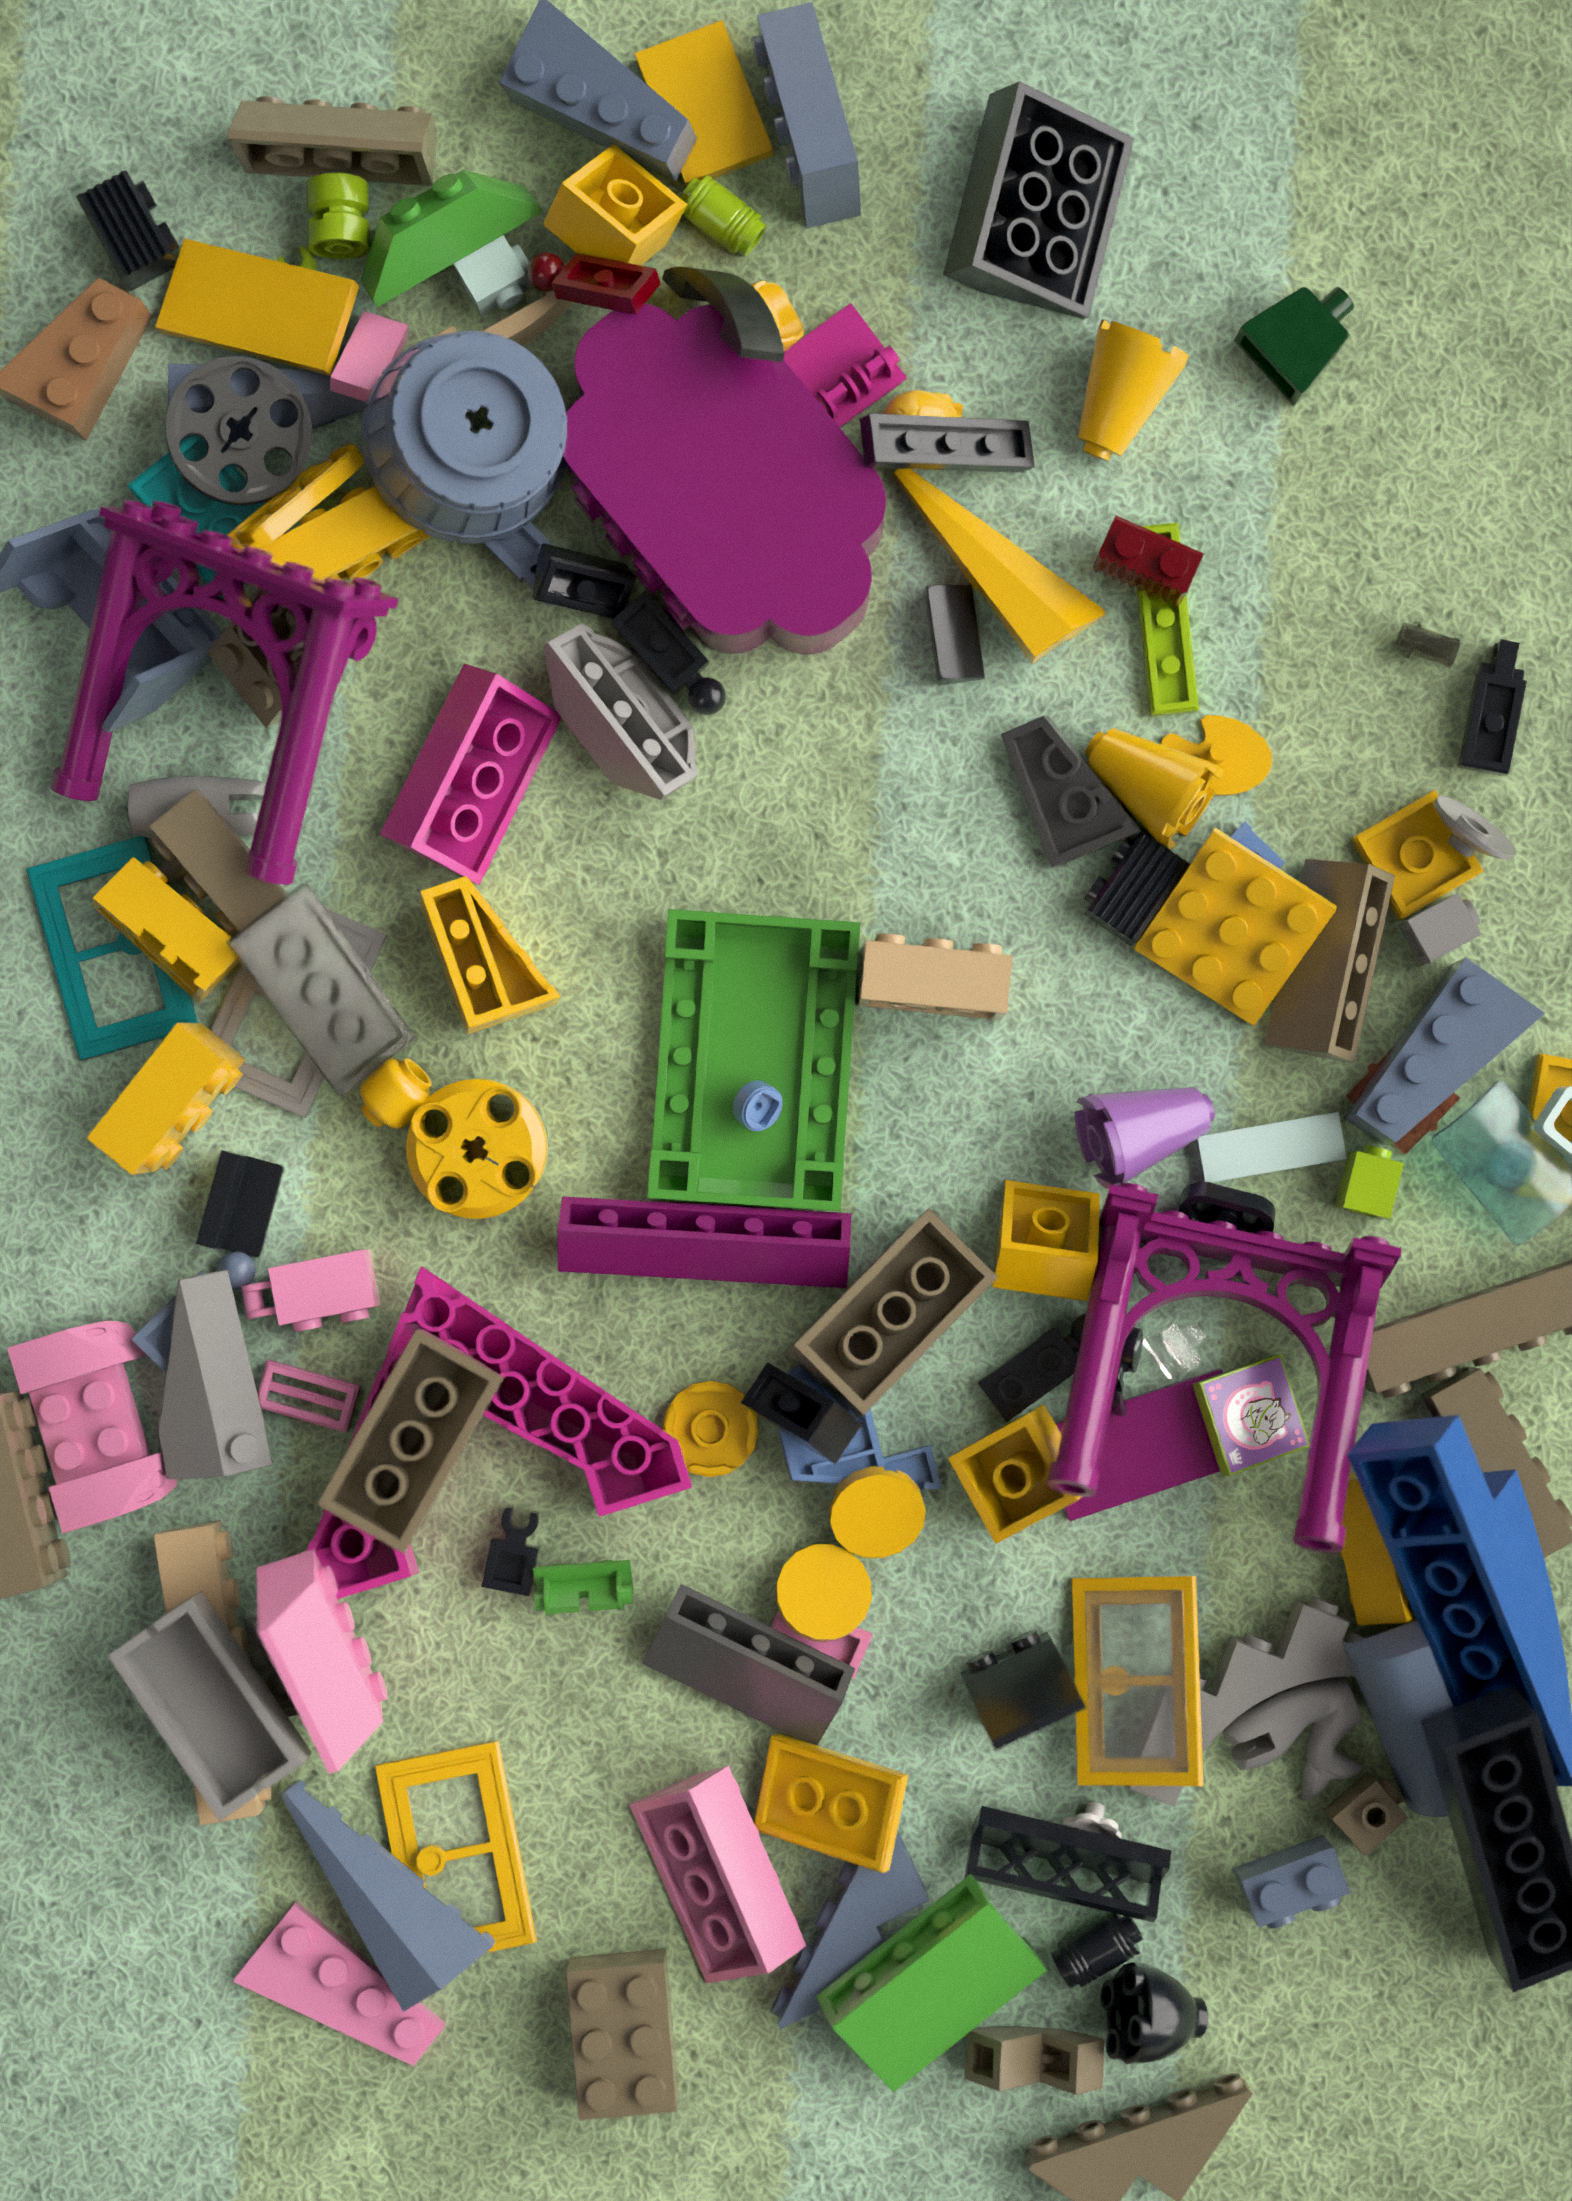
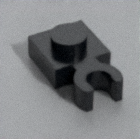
(511, 1559)

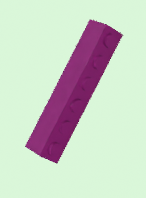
(704, 1242)

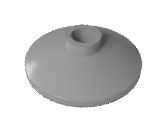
(1472, 831)

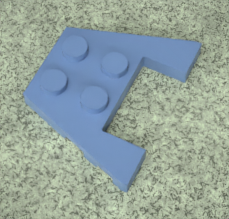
(861, 1453)

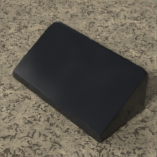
(582, 581)
(954, 633)

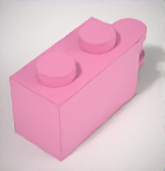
(317, 1289)

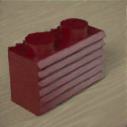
(1147, 561)

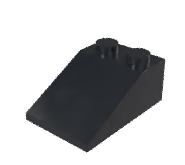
(1021, 1688)

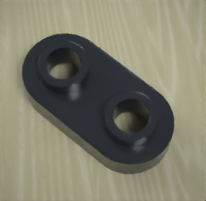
(1215, 1202)

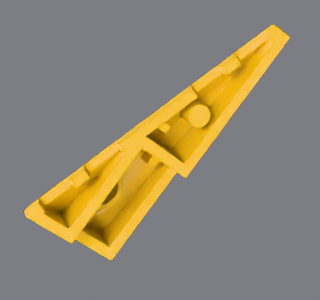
(1023, 593)

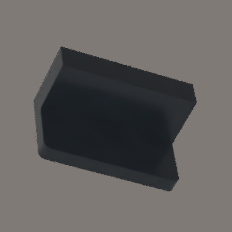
(240, 1204)

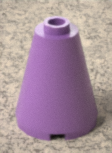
(1139, 1128)

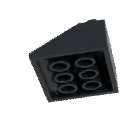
(1038, 202)

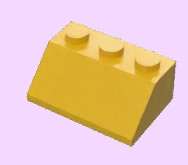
(1371, 1575)

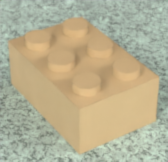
(935, 977)

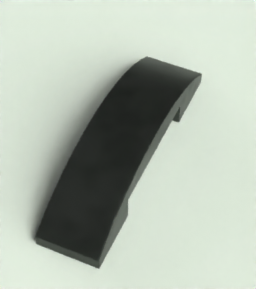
(748, 320)

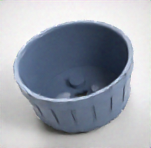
(438, 469)

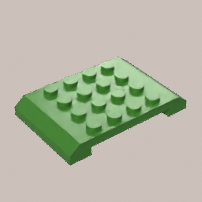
(742, 1007)

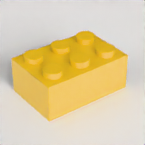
(168, 1099)

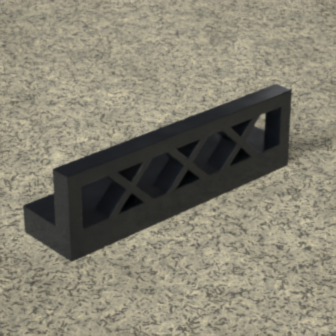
(1072, 1847)

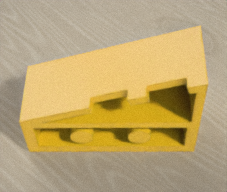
(167, 928)
(480, 958)

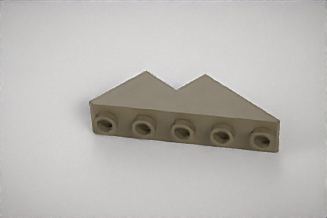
(1158, 2143)

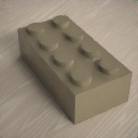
(892, 1314)
(28, 1536)

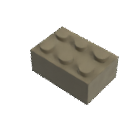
(622, 2034)

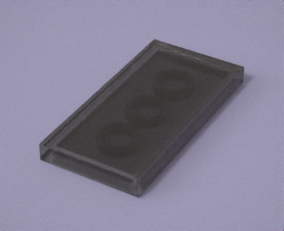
(321, 989)

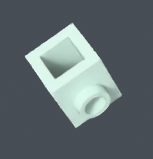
(494, 275)

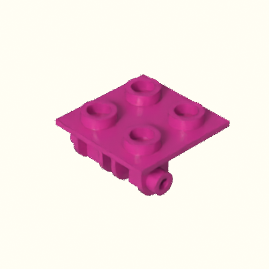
(845, 365)

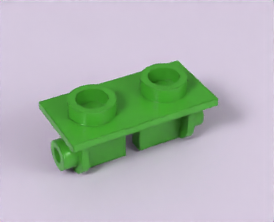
(605, 1584)

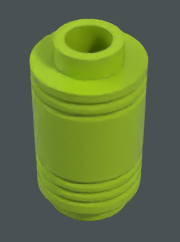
(722, 215)

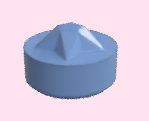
(757, 1105)

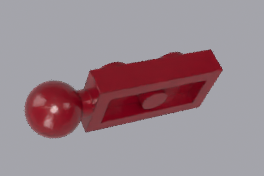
(594, 281)

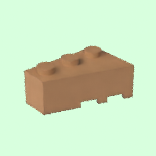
(77, 358)

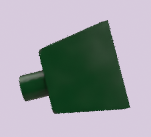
(1296, 339)

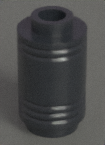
(1097, 1949)

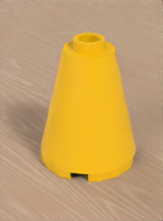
(1124, 386)
(1153, 782)

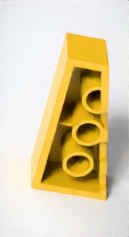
(347, 537)

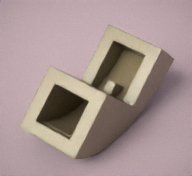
(1029, 2055)

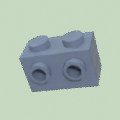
(1292, 1882)

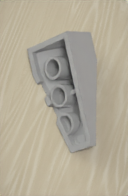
(210, 1398)

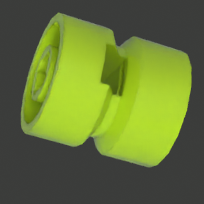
(338, 209)

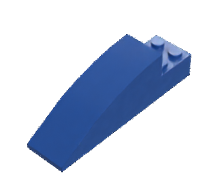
(1469, 1568)

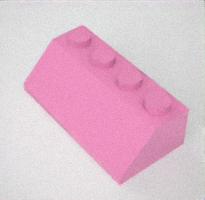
(319, 1655)
(718, 1876)

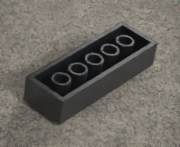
(1508, 1831)

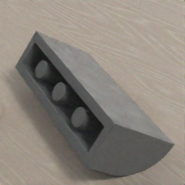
(749, 1666)

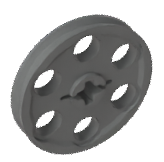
(230, 406)

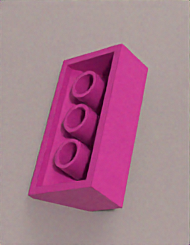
(471, 773)

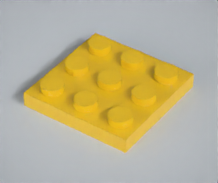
(1235, 927)

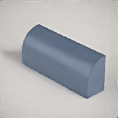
(1399, 1691)

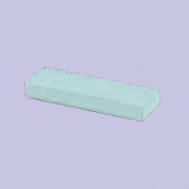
(1271, 1147)

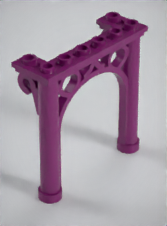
(332, 627)
(1359, 1272)

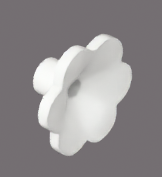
(1094, 1821)

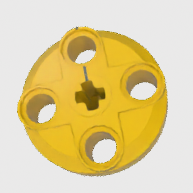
(476, 1148)

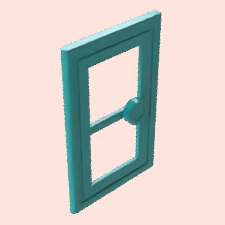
(87, 1037)

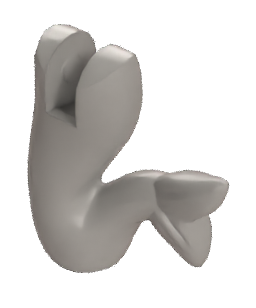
(154, 797)
(1276, 1722)

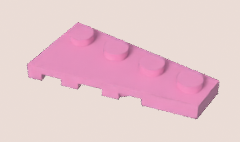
(333, 1983)

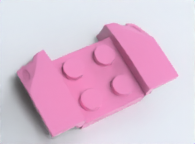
(90, 1422)

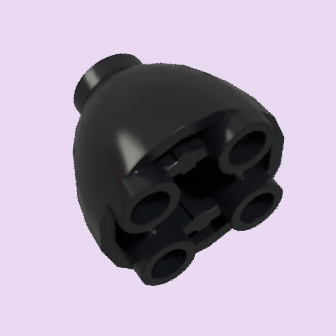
(1149, 2014)

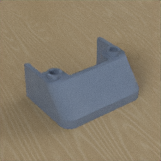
(65, 567)

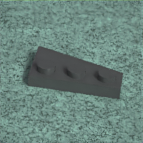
(1064, 794)

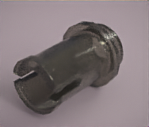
(1427, 644)

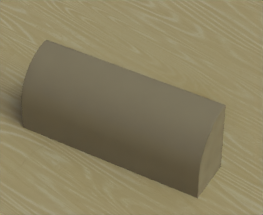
(1328, 991)

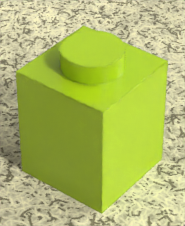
(1369, 1182)

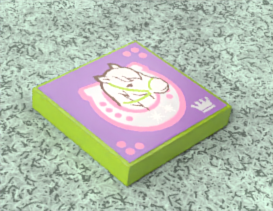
(1251, 1415)

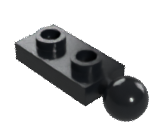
(669, 653)
(1033, 1370)

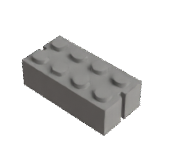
(210, 1705)

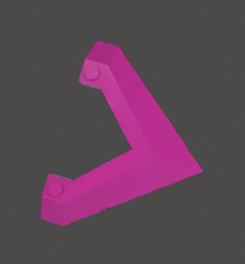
(539, 1400)

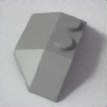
(620, 713)

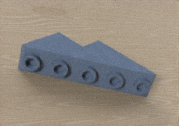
(850, 1929)

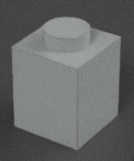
(1441, 928)

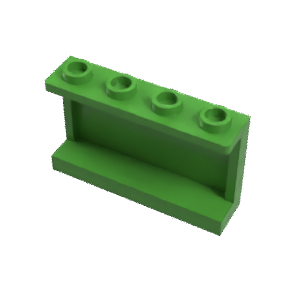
(930, 1984)

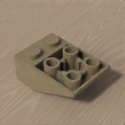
(248, 666)

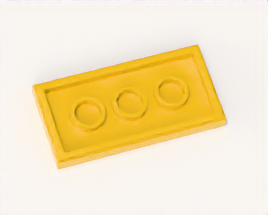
(257, 306)

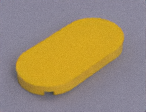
(297, 500)

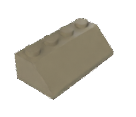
(327, 139)
(410, 1440)

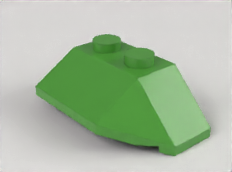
(440, 229)

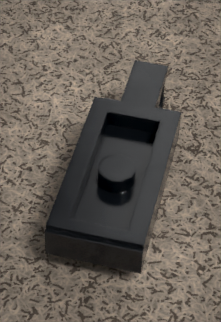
(1494, 712)

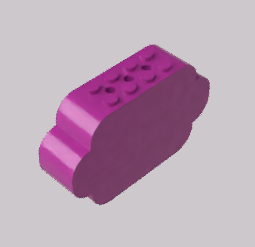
(722, 483)

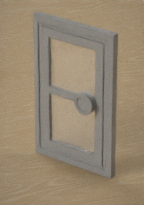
(275, 1061)

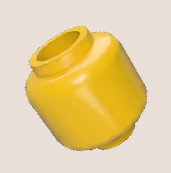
(394, 1093)

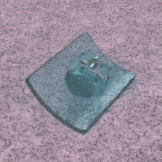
(1507, 1164)

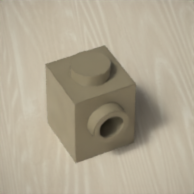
(1367, 1812)

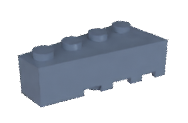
(587, 90)
(809, 114)
(1445, 1044)

